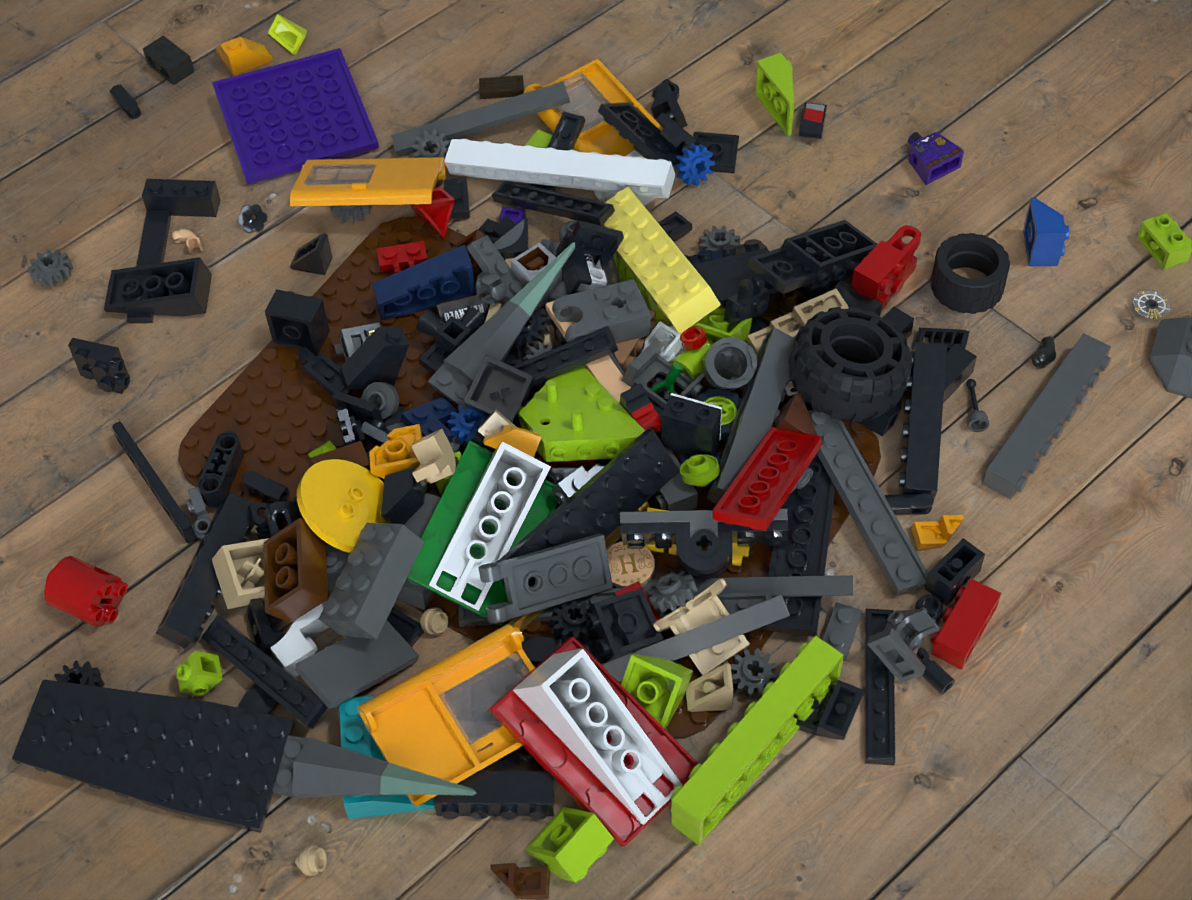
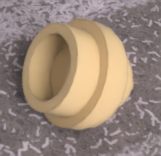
(434, 621)
(311, 860)

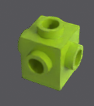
(199, 673)

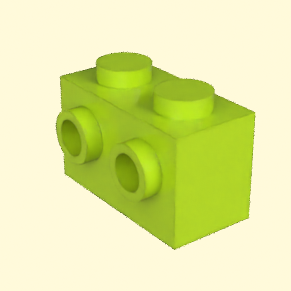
(1165, 240)

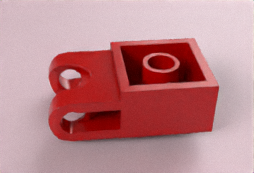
(887, 266)

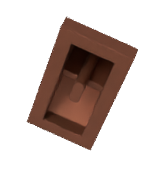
(795, 417)

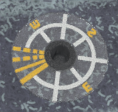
(1151, 304)

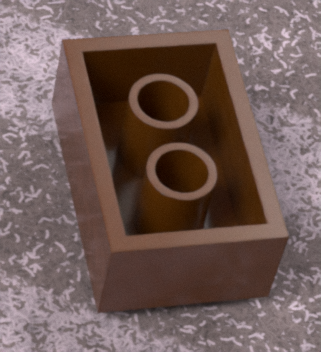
(294, 572)

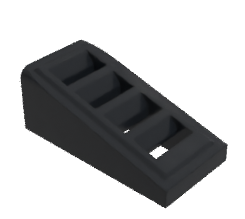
(948, 335)

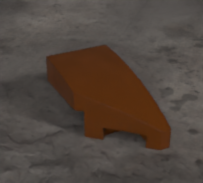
(524, 881)

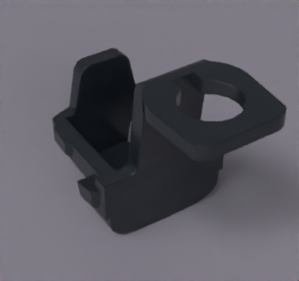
(275, 514)

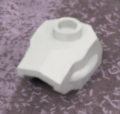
(669, 337)

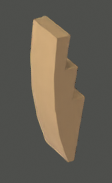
(798, 317)

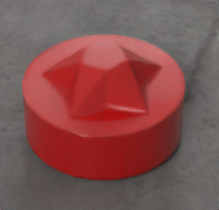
(693, 338)

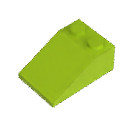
(776, 90)

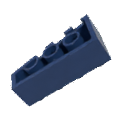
(424, 284)

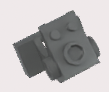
(900, 637)

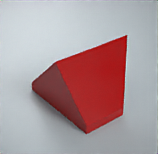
(438, 213)

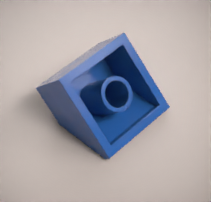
(1044, 234)

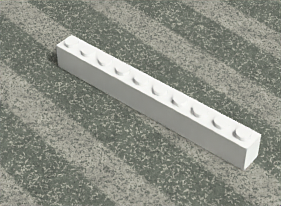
(560, 167)

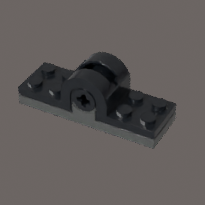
(693, 531)

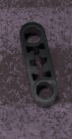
(220, 469)

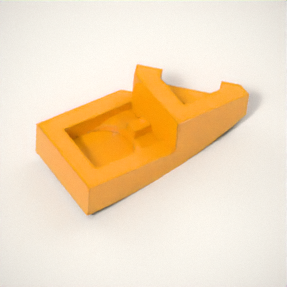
(519, 438)

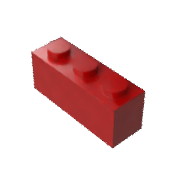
(965, 623)

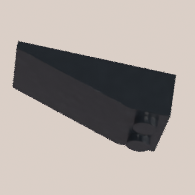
(160, 288)

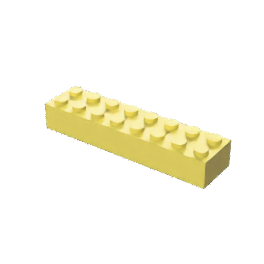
(659, 263)

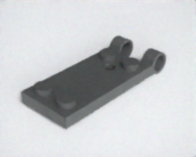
(560, 576)

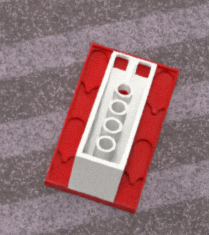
(595, 740)

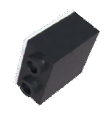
(690, 426)

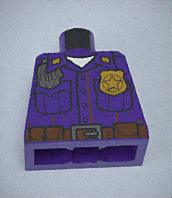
(933, 156)

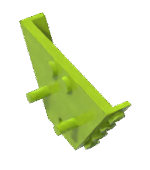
(581, 419)

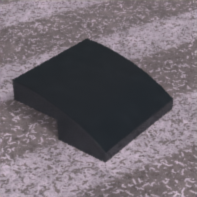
(834, 713)

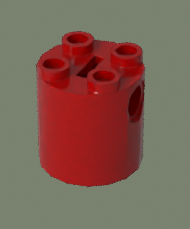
(84, 591)

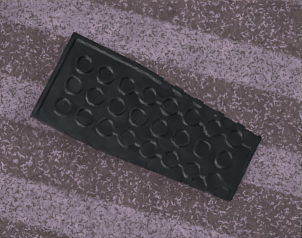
(158, 749)

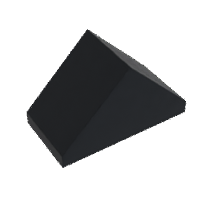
(313, 256)

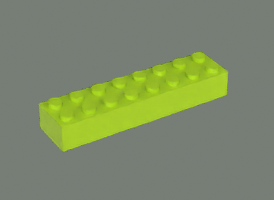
(754, 740)

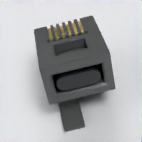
(353, 338)

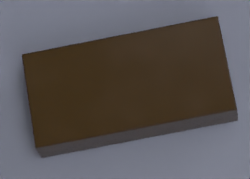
(501, 87)

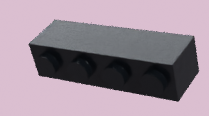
(502, 795)

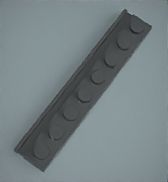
(868, 506)

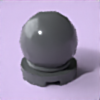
(729, 363)

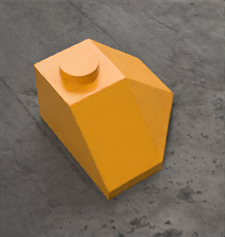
(243, 55)
(396, 452)

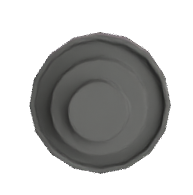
(383, 396)

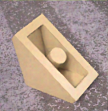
(711, 690)

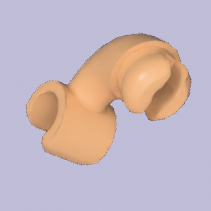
(189, 237)

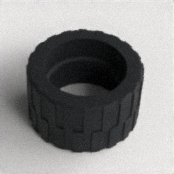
(972, 252)

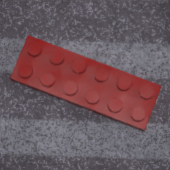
(767, 479)

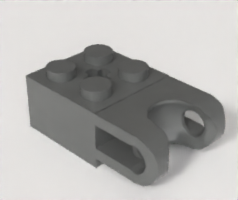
(614, 305)

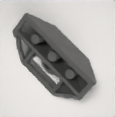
(1173, 355)

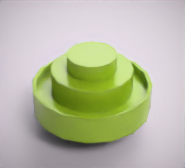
(700, 470)

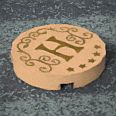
(630, 565)

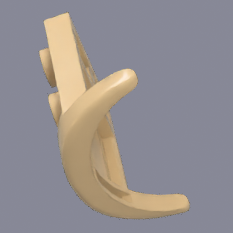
(700, 611)

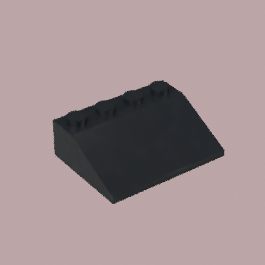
(727, 267)

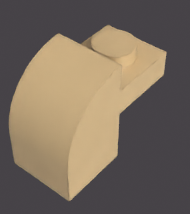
(434, 456)

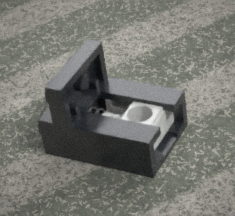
(592, 260)

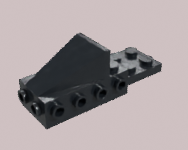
(814, 259)

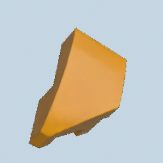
(935, 533)

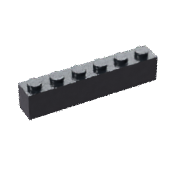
(924, 420)
(200, 583)

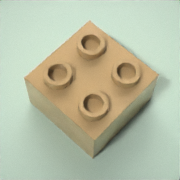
(241, 572)

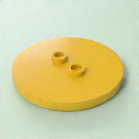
(339, 501)

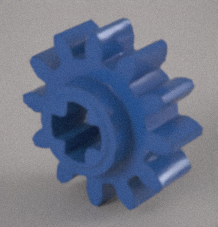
(694, 164)
(462, 423)

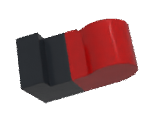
(640, 408)

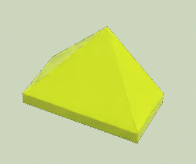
(287, 33)

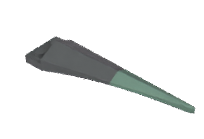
(495, 335)
(325, 770)

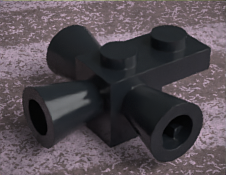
(447, 335)

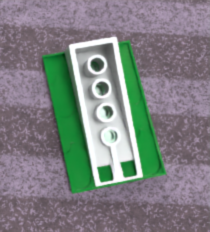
(478, 520)

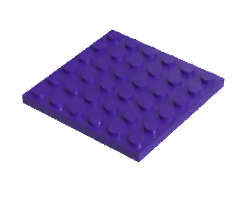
(294, 115)

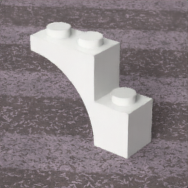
(298, 641)

